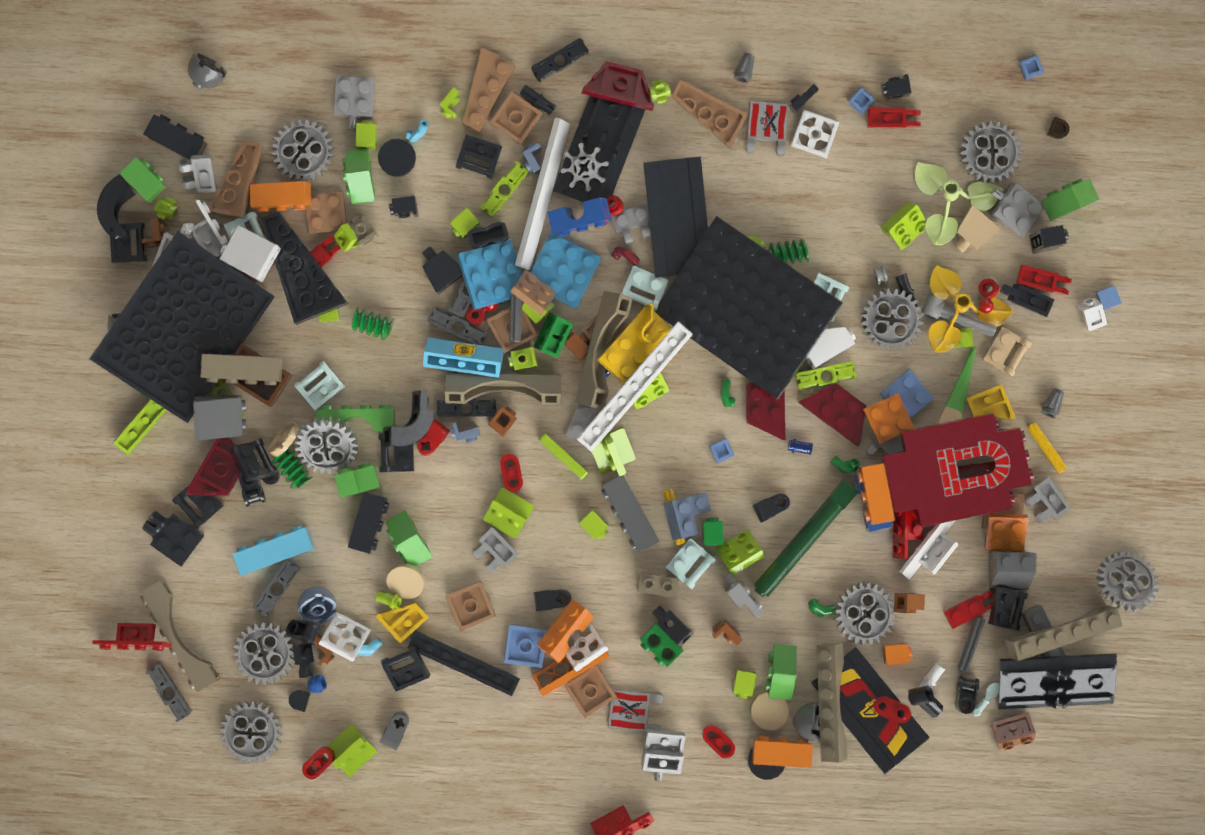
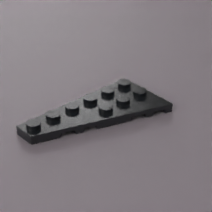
(302, 278)

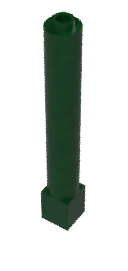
(805, 538)

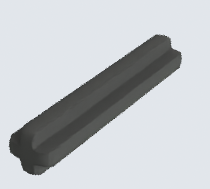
(515, 318)
(971, 644)

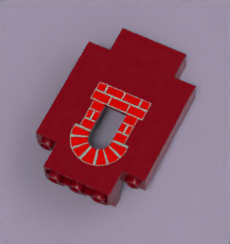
(927, 473)

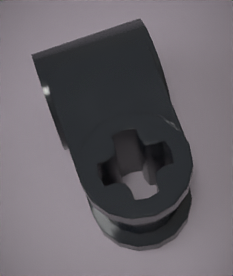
(251, 489)
(767, 508)
(548, 599)
(303, 631)
(966, 693)

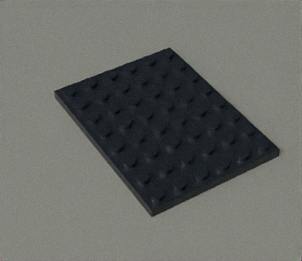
(748, 307)
(179, 312)

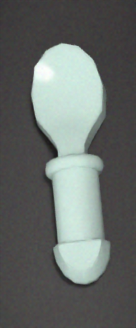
(991, 692)

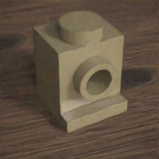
(367, 235)

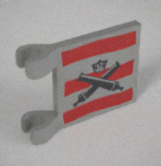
(767, 123)
(631, 711)

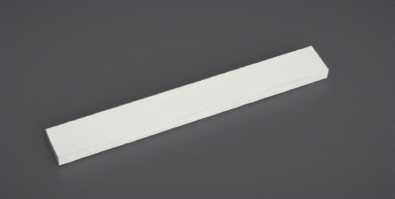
(542, 194)
(634, 386)

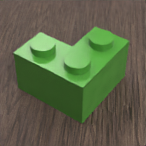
(359, 176)
(143, 179)
(1072, 197)
(357, 481)
(407, 539)
(782, 671)

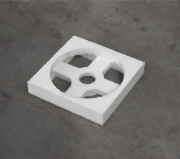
(812, 140)
(338, 648)
(589, 656)

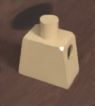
(974, 230)

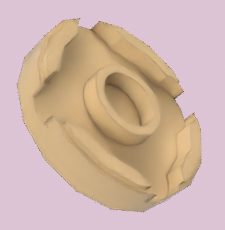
(283, 439)
(405, 581)
(769, 712)

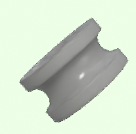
(880, 275)

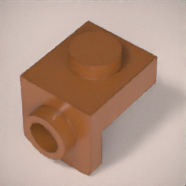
(158, 229)
(329, 654)

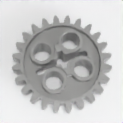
(289, 140)
(1008, 152)
(894, 301)
(308, 446)
(1116, 590)
(855, 599)
(281, 648)
(250, 750)

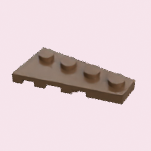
(488, 83)
(711, 112)
(235, 191)

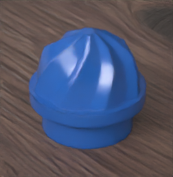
(317, 683)

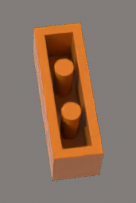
(280, 196)
(876, 494)
(782, 752)

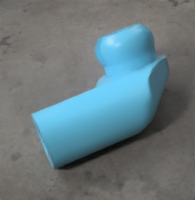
(421, 130)
(368, 650)

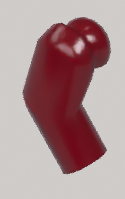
(626, 253)

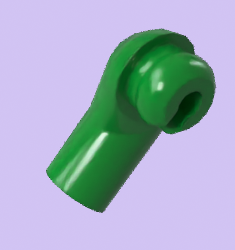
(724, 393)
(845, 466)
(820, 610)

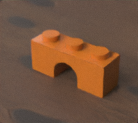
(555, 640)

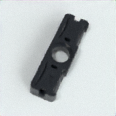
(571, 53)
(479, 409)

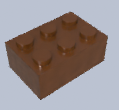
(265, 393)

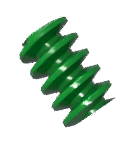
(790, 251)
(371, 324)
(292, 469)

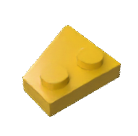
(991, 401)
(403, 621)

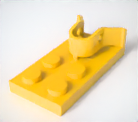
(634, 343)

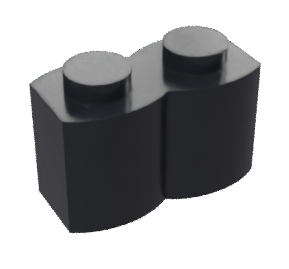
(493, 234)

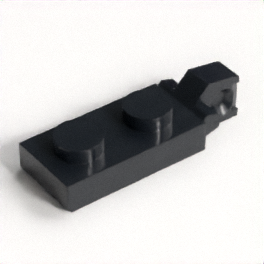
(1028, 299)

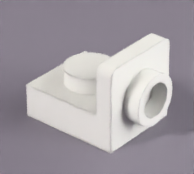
(1092, 313)

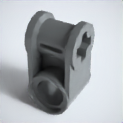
(394, 733)

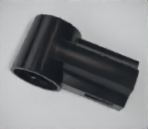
(925, 699)

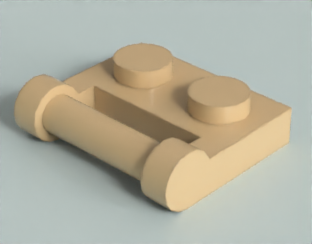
(1001, 348)

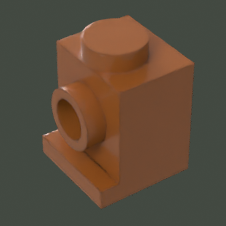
(577, 345)
(496, 423)
(908, 602)

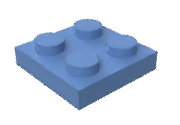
(911, 392)
(523, 647)

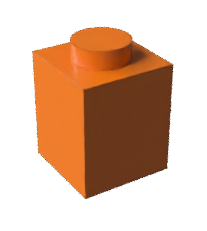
(897, 653)

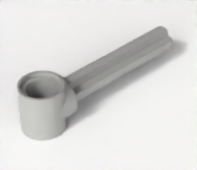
(935, 307)

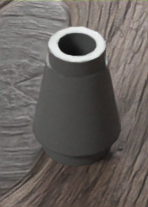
(744, 69)
(1052, 405)

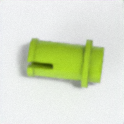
(393, 601)

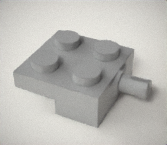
(354, 98)
(1016, 208)
(740, 595)
(663, 752)

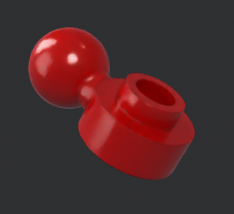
(618, 205)
(986, 304)
(482, 313)

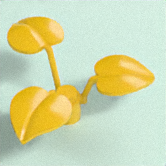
(945, 284)

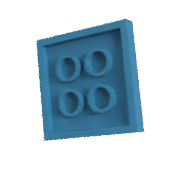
(565, 269)
(489, 273)

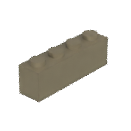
(241, 368)

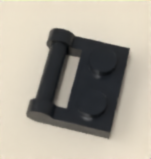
(480, 150)
(122, 253)
(402, 458)
(249, 463)
(207, 504)
(1002, 608)
(408, 674)

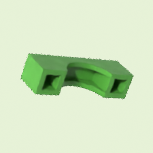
(377, 418)

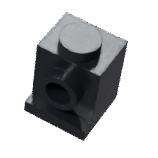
(896, 87)
(404, 207)

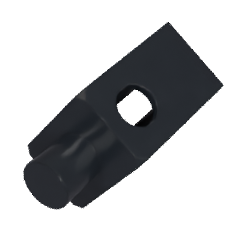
(441, 269)
(678, 632)

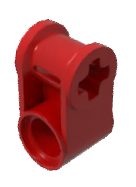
(434, 436)

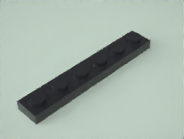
(464, 663)

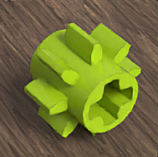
(659, 91)
(166, 208)

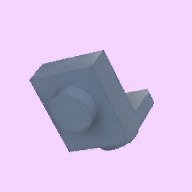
(530, 163)
(468, 435)

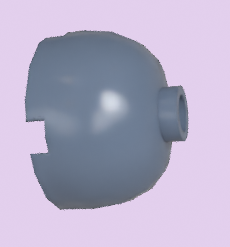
(317, 605)

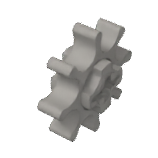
(577, 161)

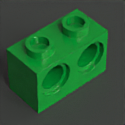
(553, 335)
(712, 531)
(664, 642)

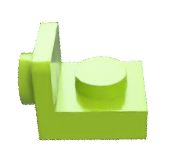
(450, 100)
(346, 238)

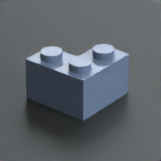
(681, 514)

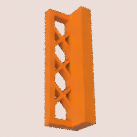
(569, 675)

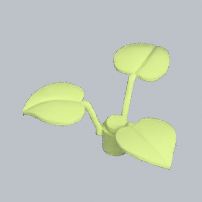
(933, 177)

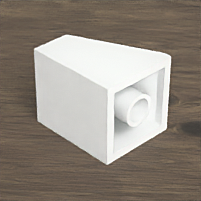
(249, 253)
(829, 345)

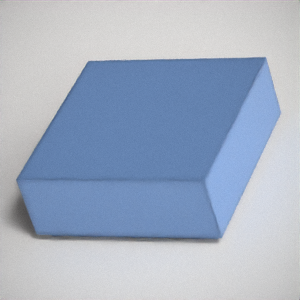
(1031, 67)
(861, 100)
(1108, 297)
(721, 451)

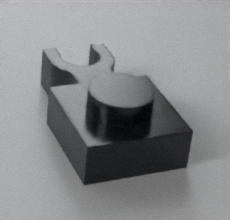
(798, 101)
(303, 657)

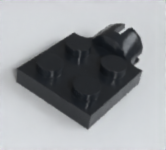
(172, 536)

